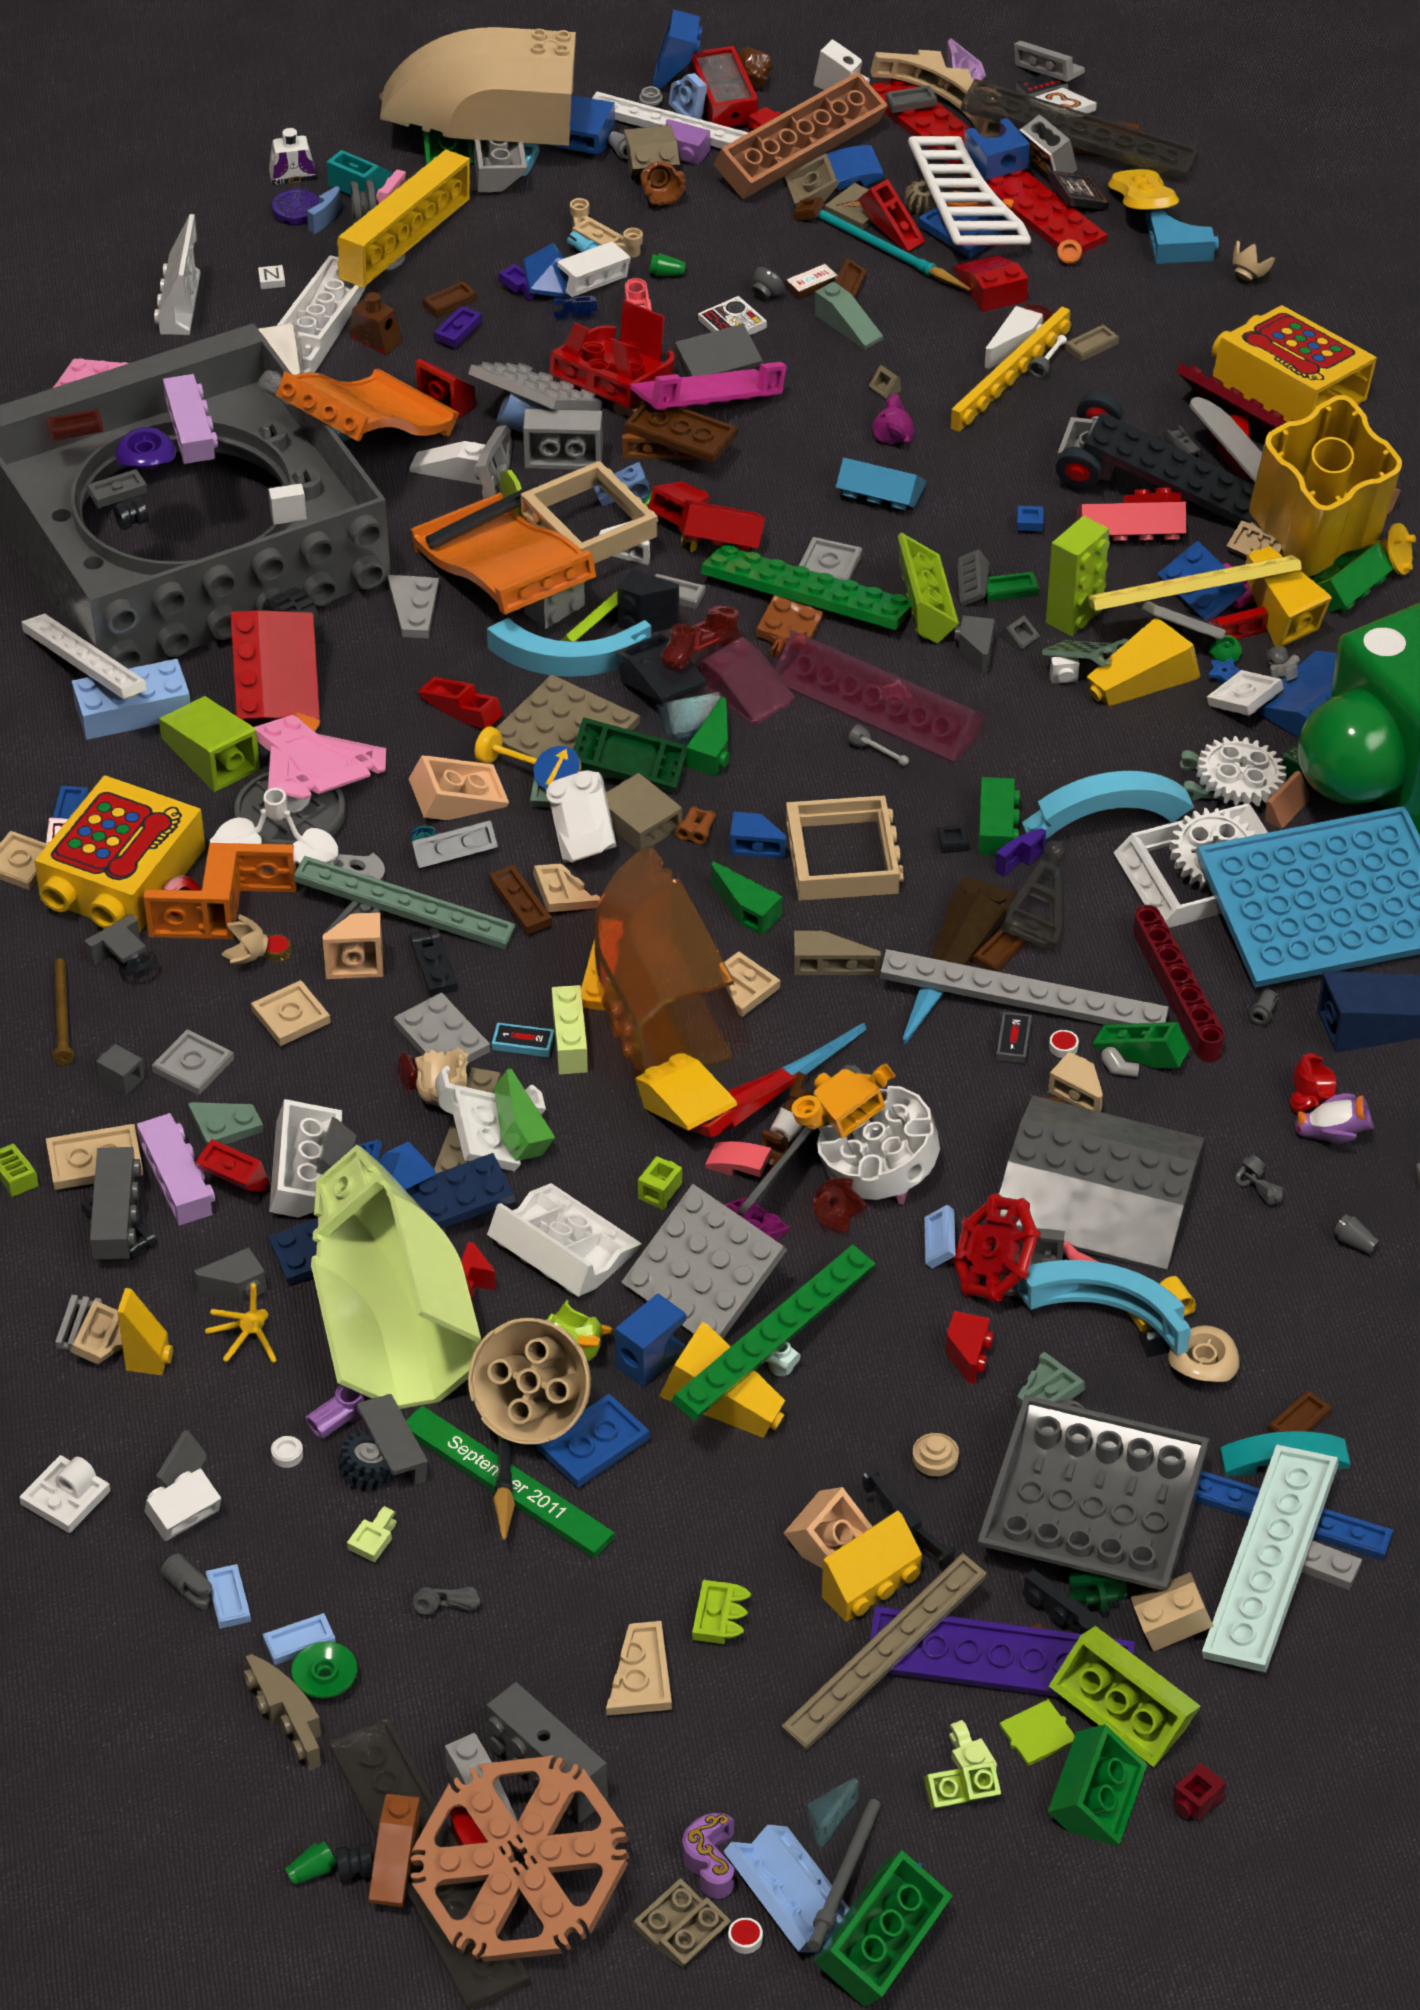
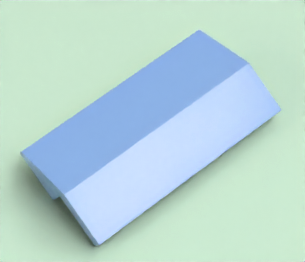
(785, 1882)

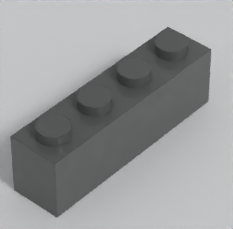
(113, 1203)

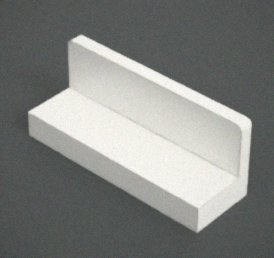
(594, 268)

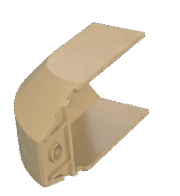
(488, 86)

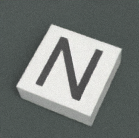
(271, 277)

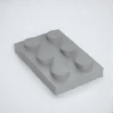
(440, 1027)

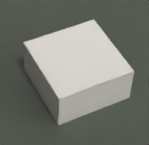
(287, 504)

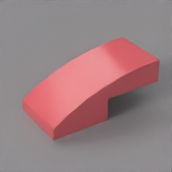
(740, 1156)

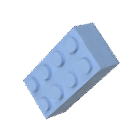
(107, 713)

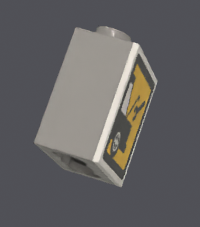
(1048, 147)

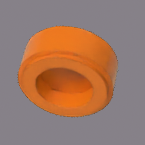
(1069, 252)

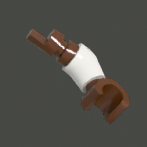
(785, 1126)

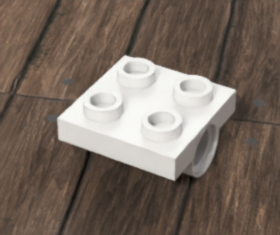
(65, 1492)

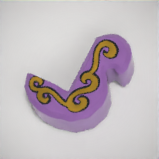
(704, 1858)

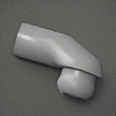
(1116, 1064)

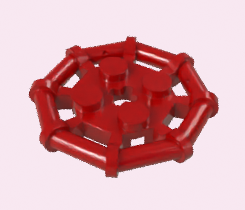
(976, 1245)

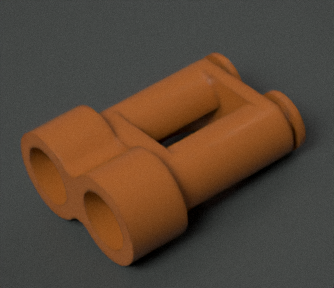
(694, 831)

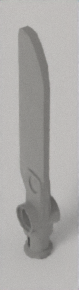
(1229, 435)

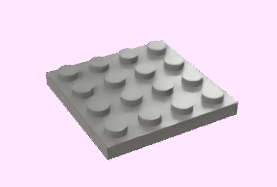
(536, 386)
(705, 1262)

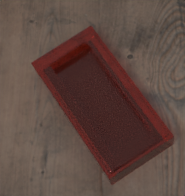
(74, 424)

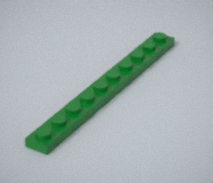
(772, 1333)

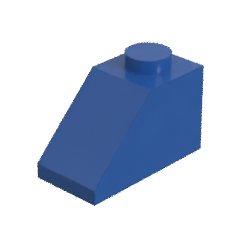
(756, 837)

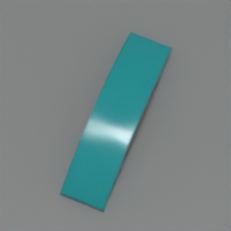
(1248, 1453)

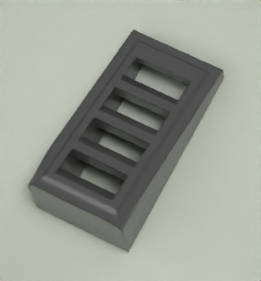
(972, 573)

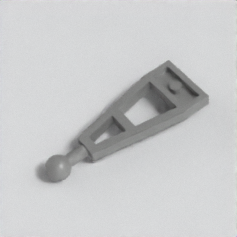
(500, 447)

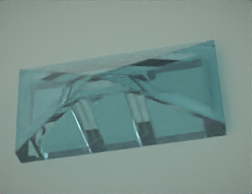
(831, 1809)

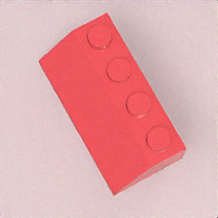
(1138, 519)

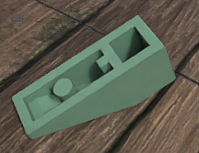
(844, 314)

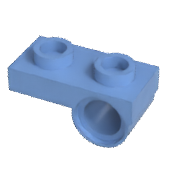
(635, 480)

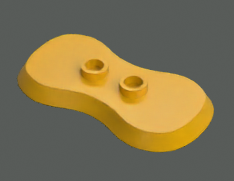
(1143, 189)

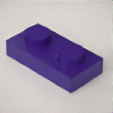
(458, 326)

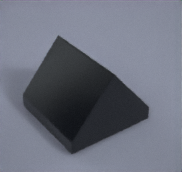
(1153, 1343)

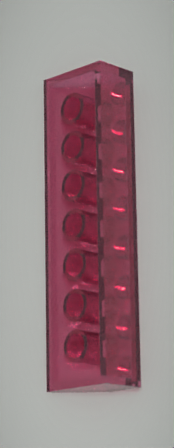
(878, 696)

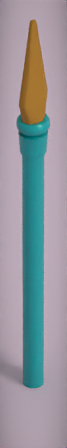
(922, 265)

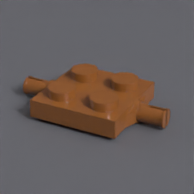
(785, 616)

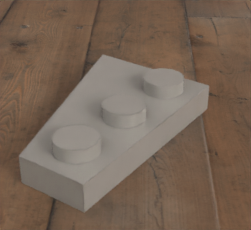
(414, 603)

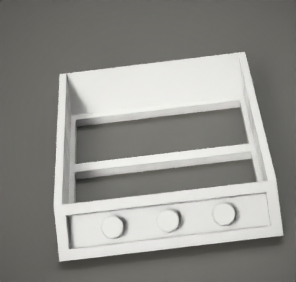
(1149, 881)

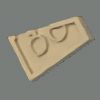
(642, 1672)

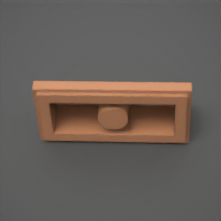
(1287, 801)

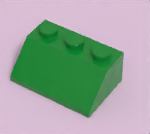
(1354, 575)
(1097, 1786)

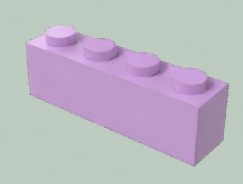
(190, 419)
(175, 1169)

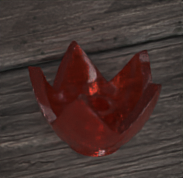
(846, 1203)

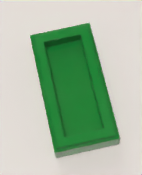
(1011, 586)

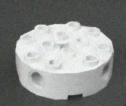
(886, 1151)

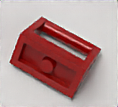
(233, 1166)

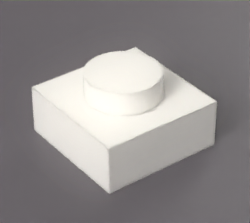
(1064, 669)

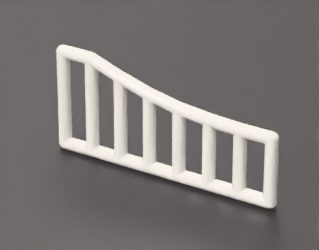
(975, 181)

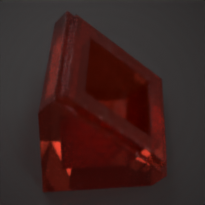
(408, 1071)

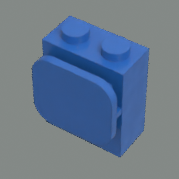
(590, 124)

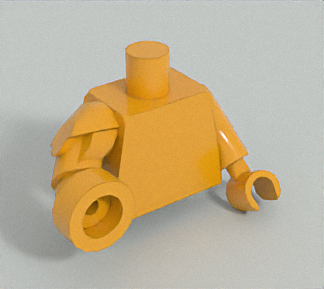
(843, 1100)

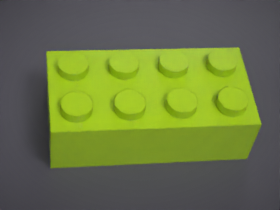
(1076, 572)

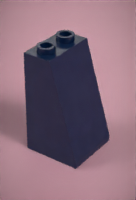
(1369, 1008)

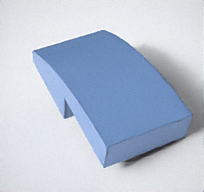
(325, 211)

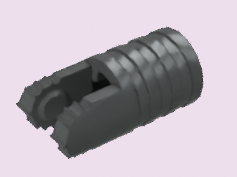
(187, 1580)

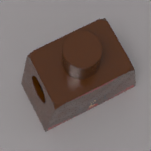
(375, 324)

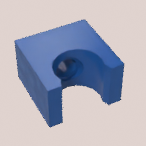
(998, 155)
(646, 1341)

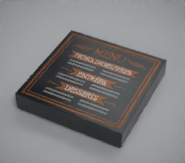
(1078, 190)

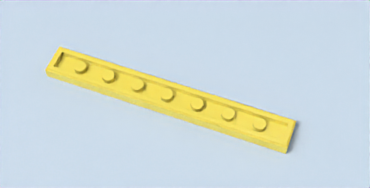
(1194, 582)

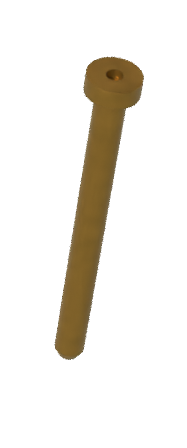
(63, 1053)

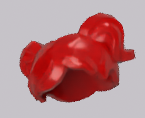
(1312, 1083)

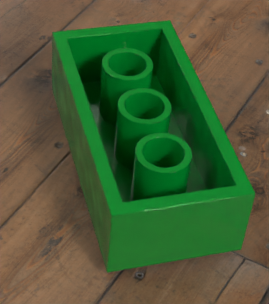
(882, 1928)

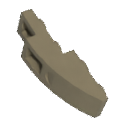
(285, 1704)

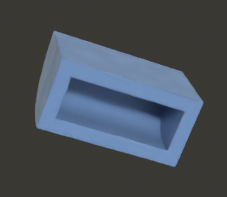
(513, 411)

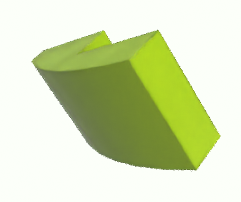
(962, 1785)

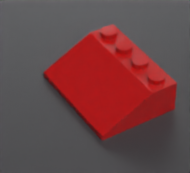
(274, 665)

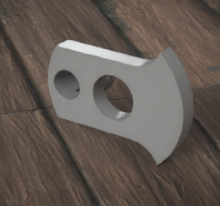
(371, 864)

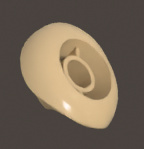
(1209, 1357)

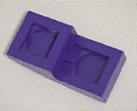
(1021, 849)

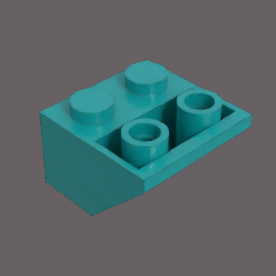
(347, 168)

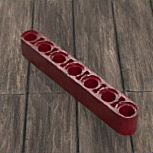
(1178, 983)

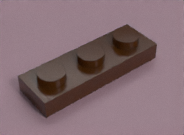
(520, 899)

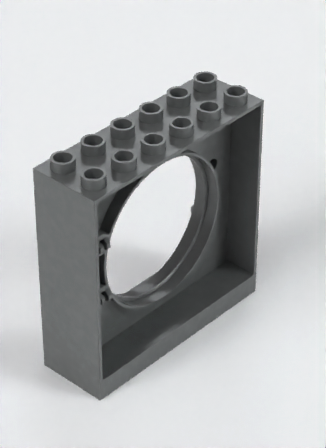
(162, 609)

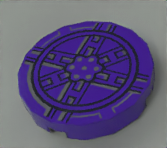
(293, 206)

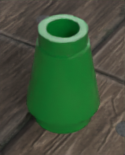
(664, 265)
(311, 1863)

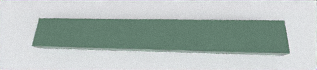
(404, 902)

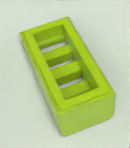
(21, 1182)

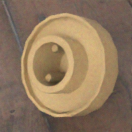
(935, 1454)

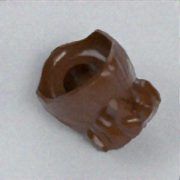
(757, 66)

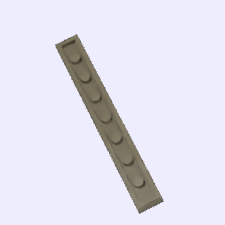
(883, 1652)

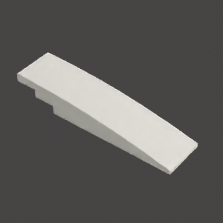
(322, 312)

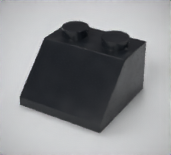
(647, 599)

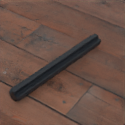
(476, 519)

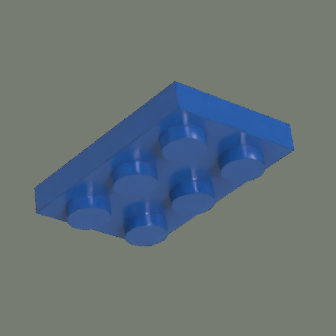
(1205, 602)
(596, 1441)

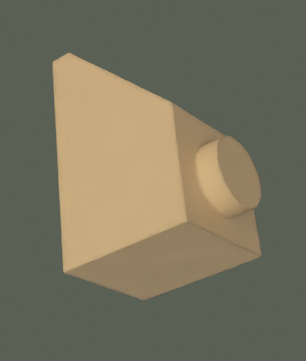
(1076, 1082)

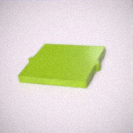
(1037, 1732)

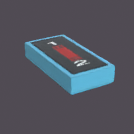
(523, 1040)

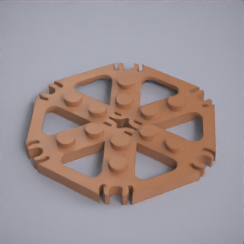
(536, 1883)

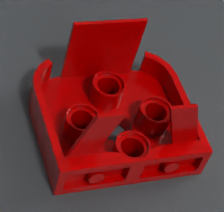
(595, 356)

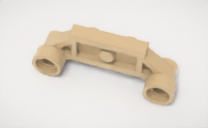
(595, 231)

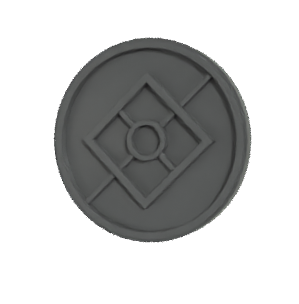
(323, 812)

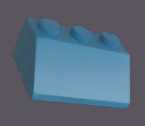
(879, 484)

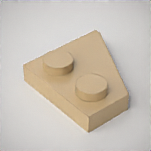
(562, 890)

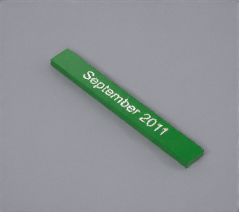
(528, 1493)

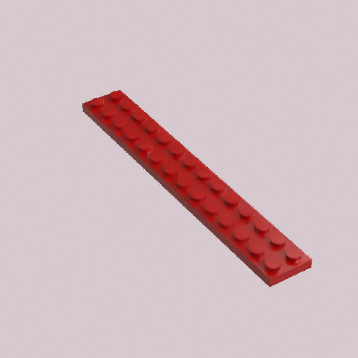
(1033, 201)

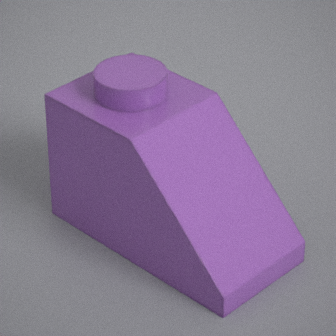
(692, 141)

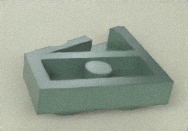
(225, 1121)
(1051, 1382)

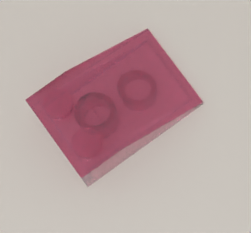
(746, 681)

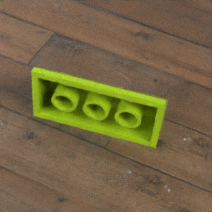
(926, 589)
(1124, 1695)

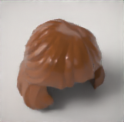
(662, 183)

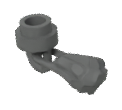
(1270, 1192)
(427, 1599)

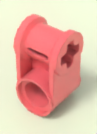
(637, 293)

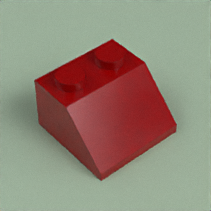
(445, 387)

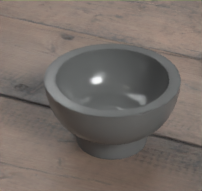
(766, 283)

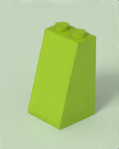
(212, 742)

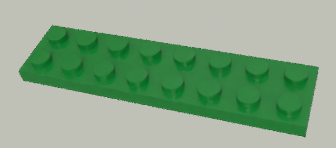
(807, 587)

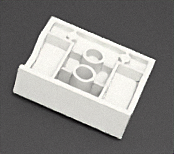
(180, 284)
(563, 1239)

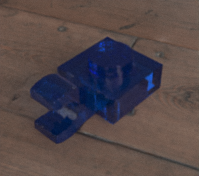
(581, 305)

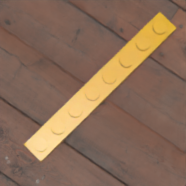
(1010, 369)

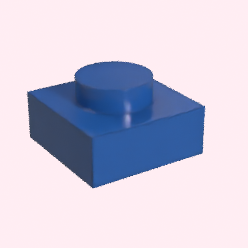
(1029, 518)

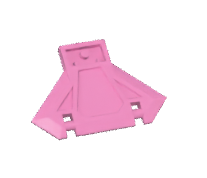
(312, 761)

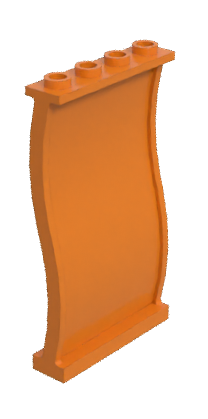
(367, 404)
(508, 556)

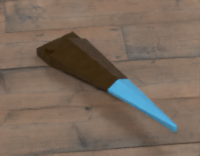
(970, 920)

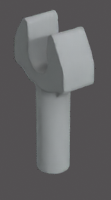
(1287, 669)

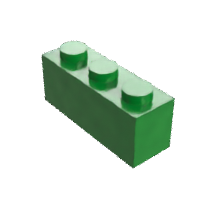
(997, 814)

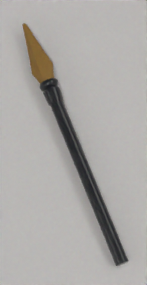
(503, 1498)

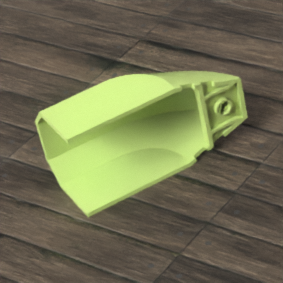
(389, 1287)

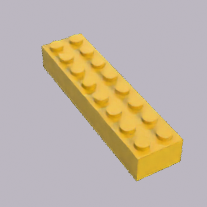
(403, 218)

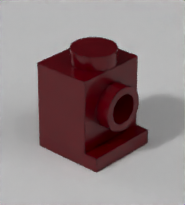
(1198, 1793)

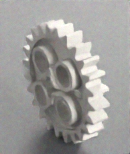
(1240, 771)
(1209, 830)

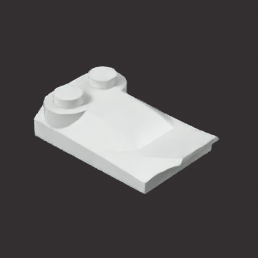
(581, 815)

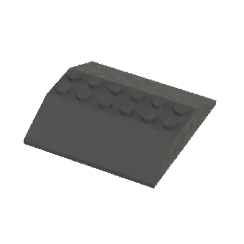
(1103, 1180)
(1095, 1492)

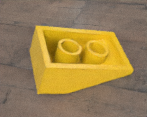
(683, 1092)

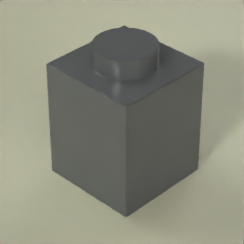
(120, 1069)

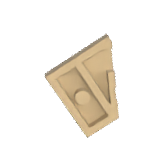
(751, 983)
(99, 1334)

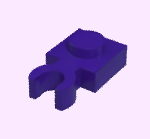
(515, 279)

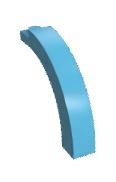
(561, 657)
(1106, 792)
(1108, 1285)

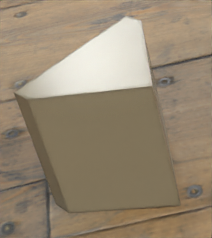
(885, 382)

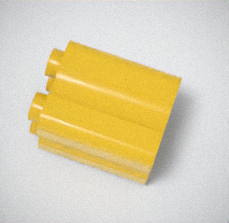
(1325, 484)

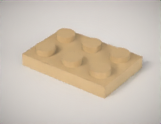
(74, 1155)

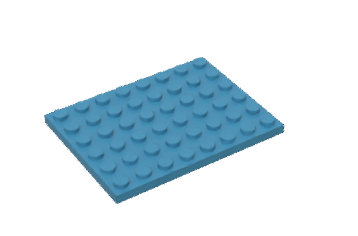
(1320, 895)

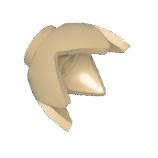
(1246, 263)
(251, 939)

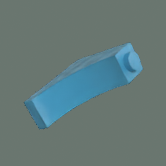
(1178, 241)

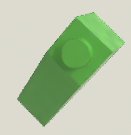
(519, 1120)

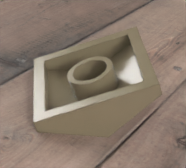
(812, 180)

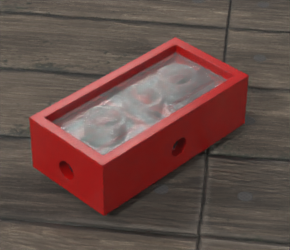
(729, 90)

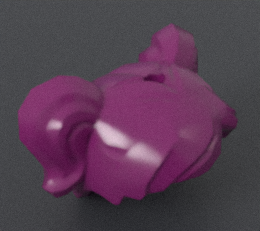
(893, 423)

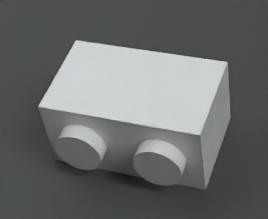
(182, 1504)

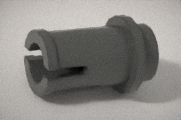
(1261, 1011)

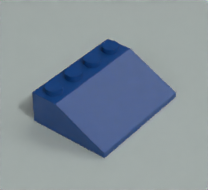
(1302, 694)

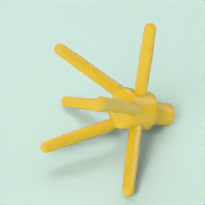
(249, 1323)

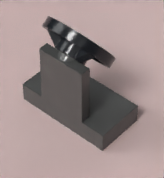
(122, 941)

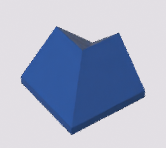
(544, 275)
(407, 1165)

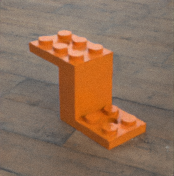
(227, 873)

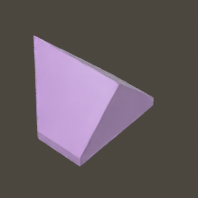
(960, 58)

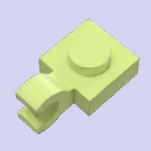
(372, 1538)
(967, 1751)

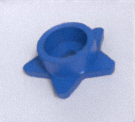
(1222, 670)

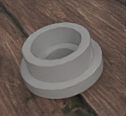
(650, 96)

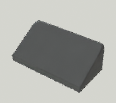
(337, 1143)
(184, 1457)

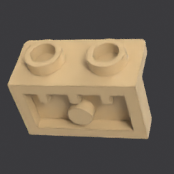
(1251, 537)

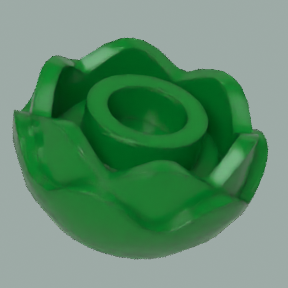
(1225, 649)

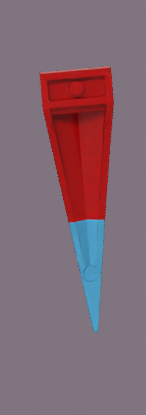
(760, 1091)

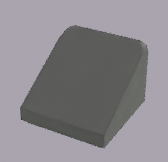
(1020, 633)

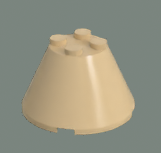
(529, 1380)

